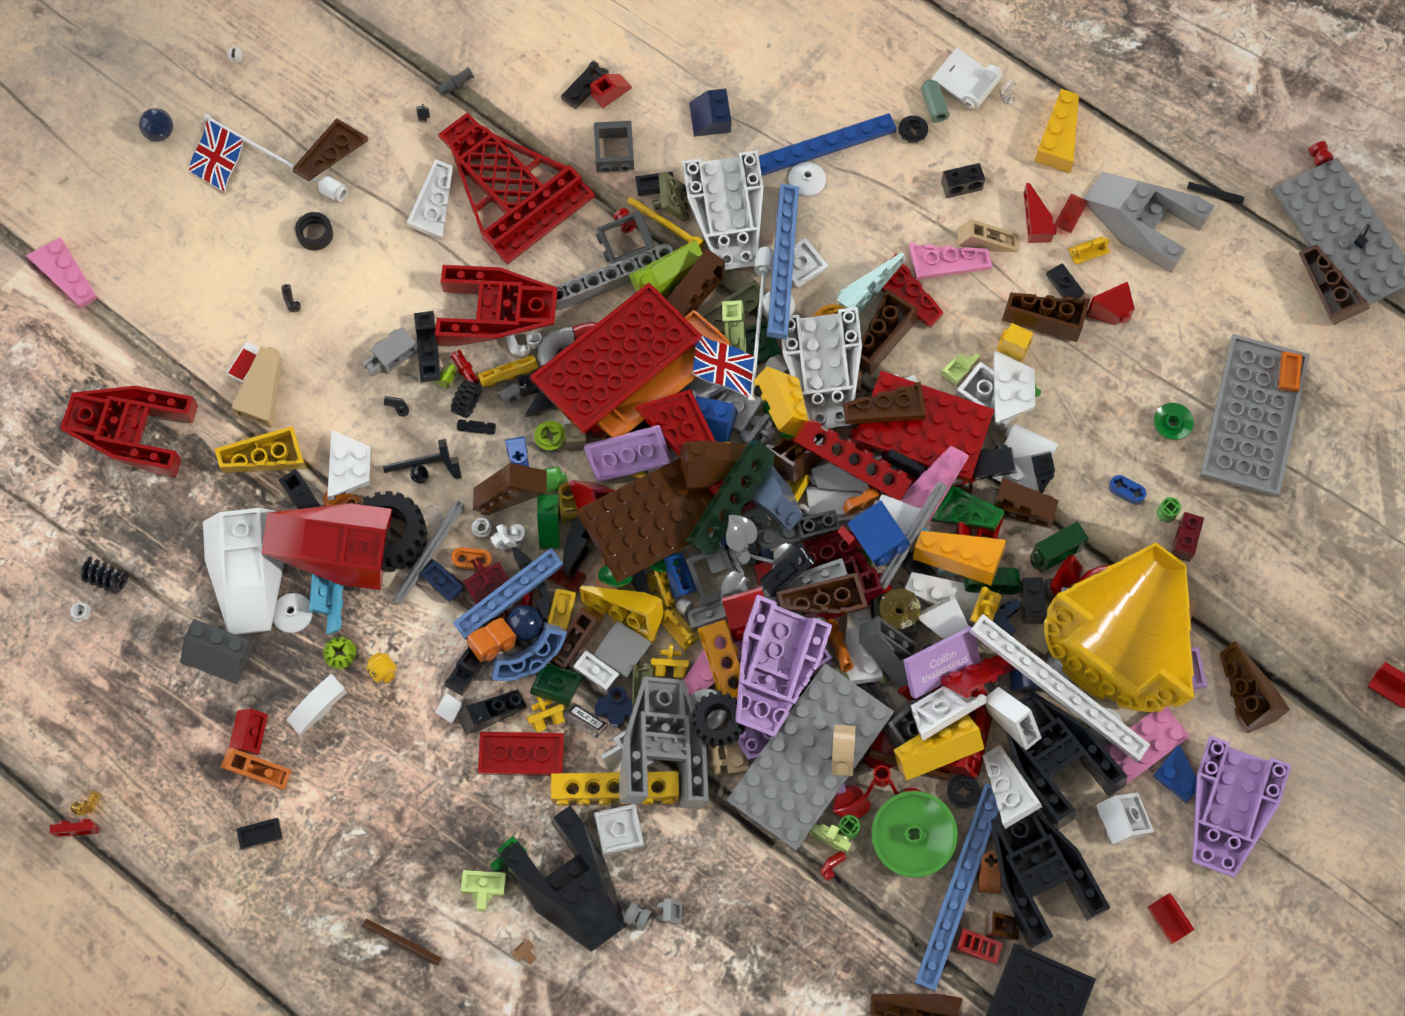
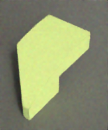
(959, 367)

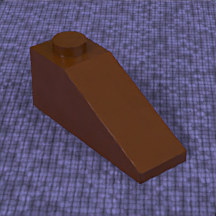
(578, 634)

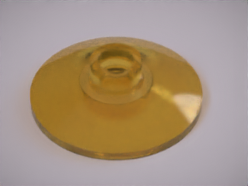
(900, 599)

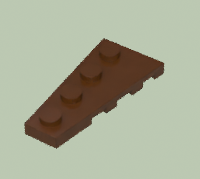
(898, 405)

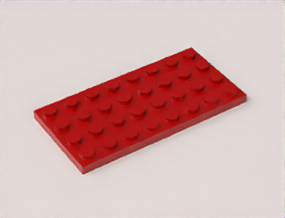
(615, 358)

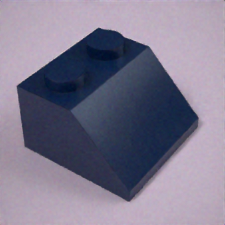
(710, 113)

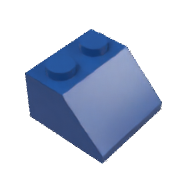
(719, 417)

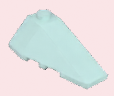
(866, 288)

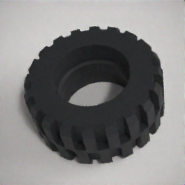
(415, 535)

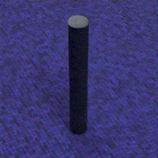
(1215, 192)
(410, 463)

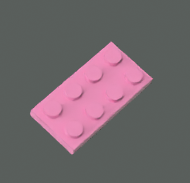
(1163, 735)

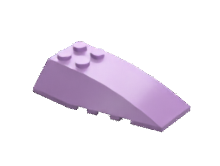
(776, 663)

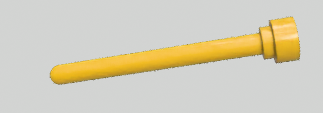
(666, 223)

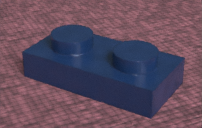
(442, 581)

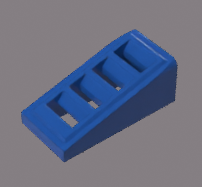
(675, 584)

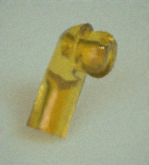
(86, 806)

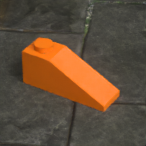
(255, 768)

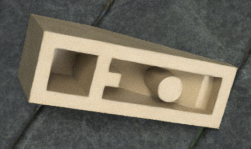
(985, 236)

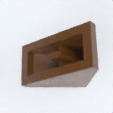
(1001, 926)

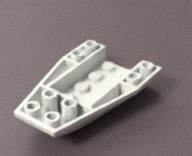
(727, 205)
(827, 361)
(241, 575)

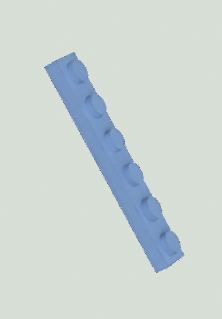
(508, 593)

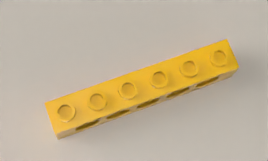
(562, 781)

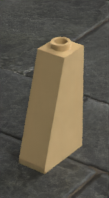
(260, 388)

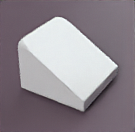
(449, 708)
(612, 759)

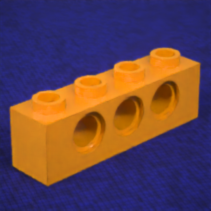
(708, 635)

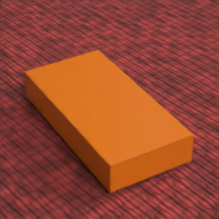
(1290, 372)

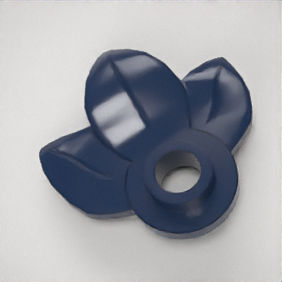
(614, 708)

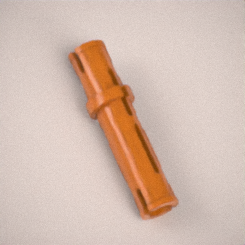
(837, 638)

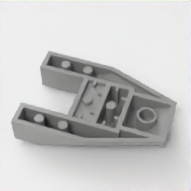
(1134, 210)
(663, 731)

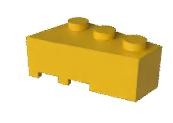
(784, 398)

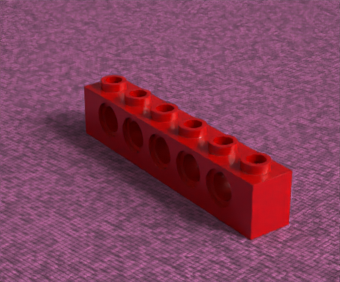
(805, 439)

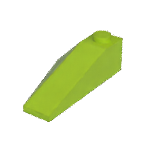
(668, 270)

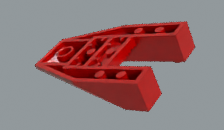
(505, 304)
(116, 419)

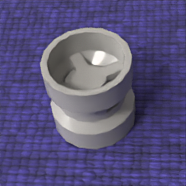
(633, 914)

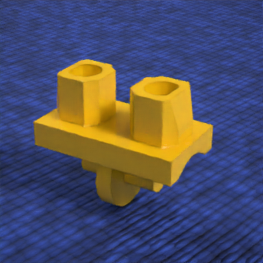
(986, 604)
(660, 664)
(554, 711)

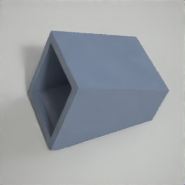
(776, 499)

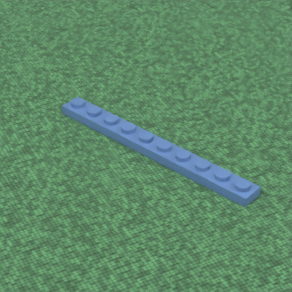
(783, 262)
(958, 891)

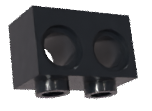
(963, 180)

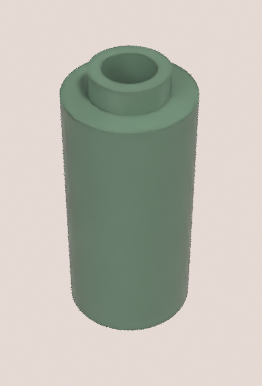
(934, 101)

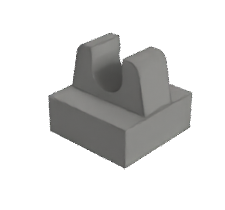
(509, 391)
(671, 911)

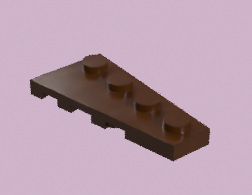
(329, 149)

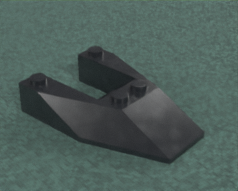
(1061, 746)
(1035, 859)
(576, 895)

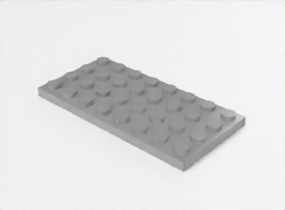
(1332, 214)
(1252, 419)
(792, 774)

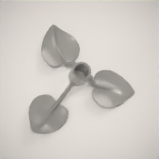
(738, 536)

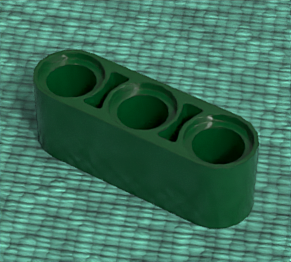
(1006, 581)

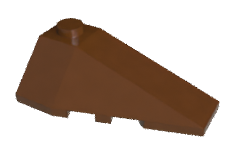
(708, 462)
(827, 596)
(1254, 695)
(915, 1005)

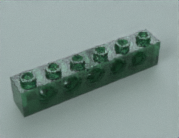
(710, 518)

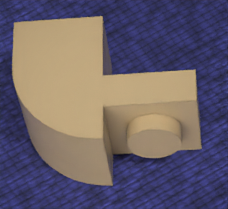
(843, 750)

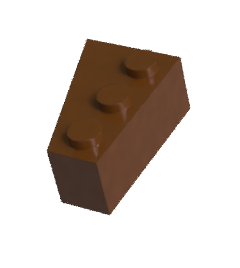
(794, 460)
(1025, 504)

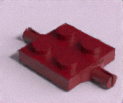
(485, 581)

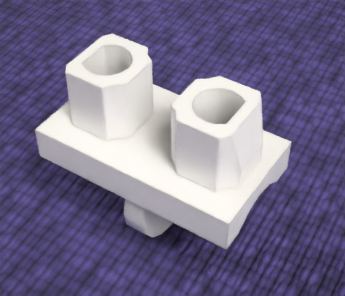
(508, 537)

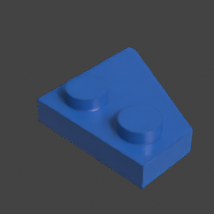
(1177, 775)

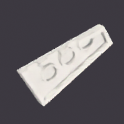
(935, 589)
(1010, 789)

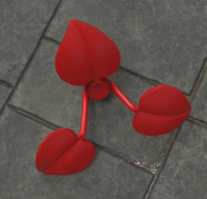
(854, 801)

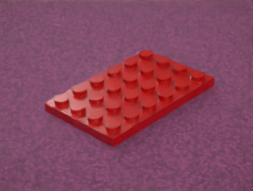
(947, 424)

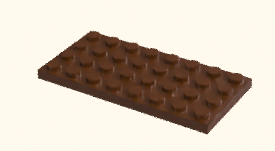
(645, 520)

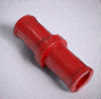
(464, 367)

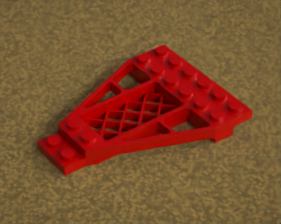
(529, 218)

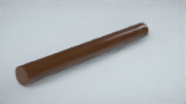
(892, 759)
(402, 941)

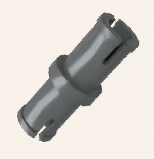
(455, 82)

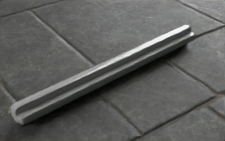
(913, 532)
(428, 552)

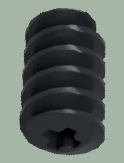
(103, 577)

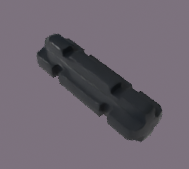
(476, 426)

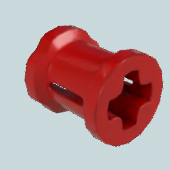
(628, 227)

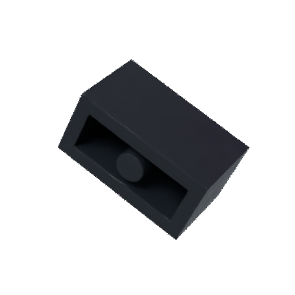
(995, 463)
(1033, 600)

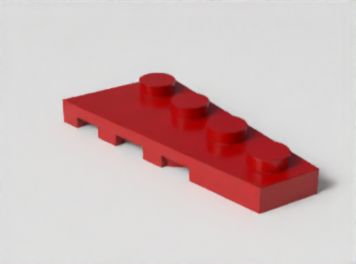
(911, 290)
(976, 675)

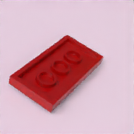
(520, 753)

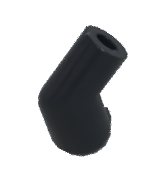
(288, 299)
(398, 403)

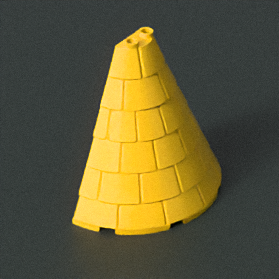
(1127, 632)

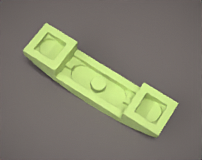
(734, 323)

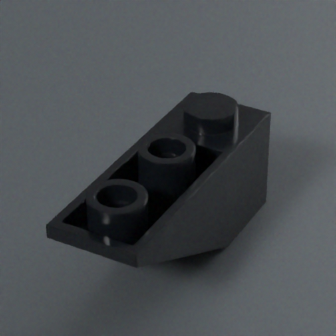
(298, 491)
(490, 711)

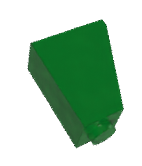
(548, 522)

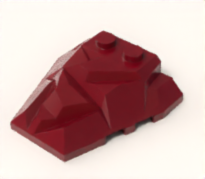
(834, 547)

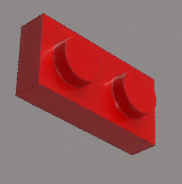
(65, 828)

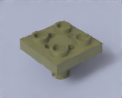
(672, 197)

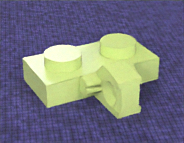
(830, 837)
(483, 886)

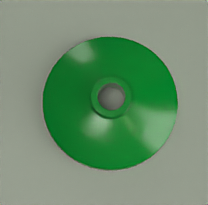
(1173, 413)

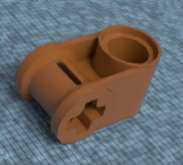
(989, 877)

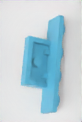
(327, 600)

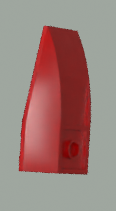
(331, 541)

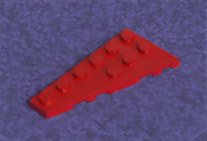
(679, 422)

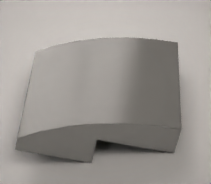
(622, 649)

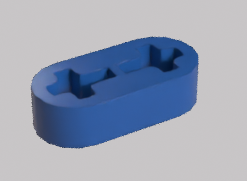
(1127, 490)

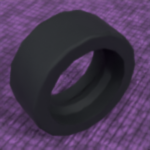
(310, 218)

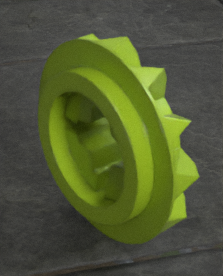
(555, 429)
(340, 661)

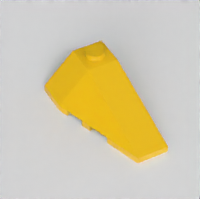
(632, 608)

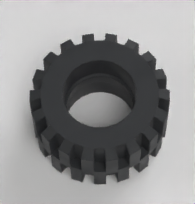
(704, 708)

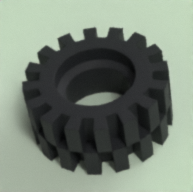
(466, 398)

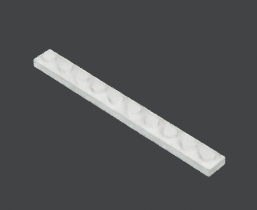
(1059, 688)

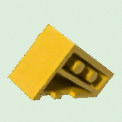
(1015, 342)

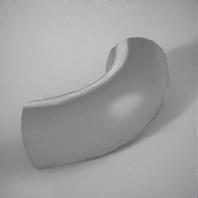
(553, 343)

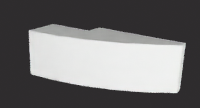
(316, 704)

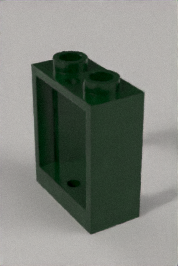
(1058, 547)

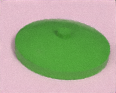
(914, 834)

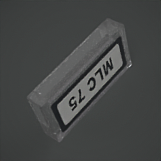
(585, 720)

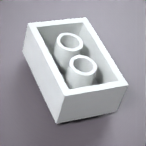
(980, 389)

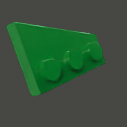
(969, 509)

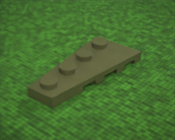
(748, 295)

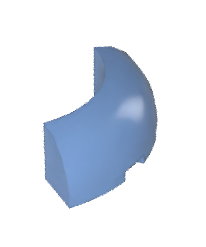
(532, 658)

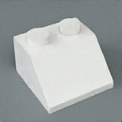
(1124, 818)

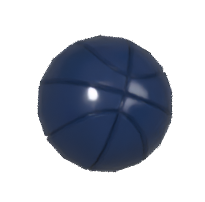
(156, 124)
(525, 622)

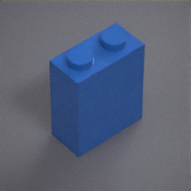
(879, 534)

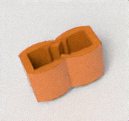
(491, 639)

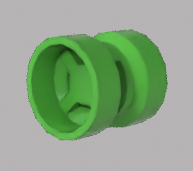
(1164, 511)
(847, 829)

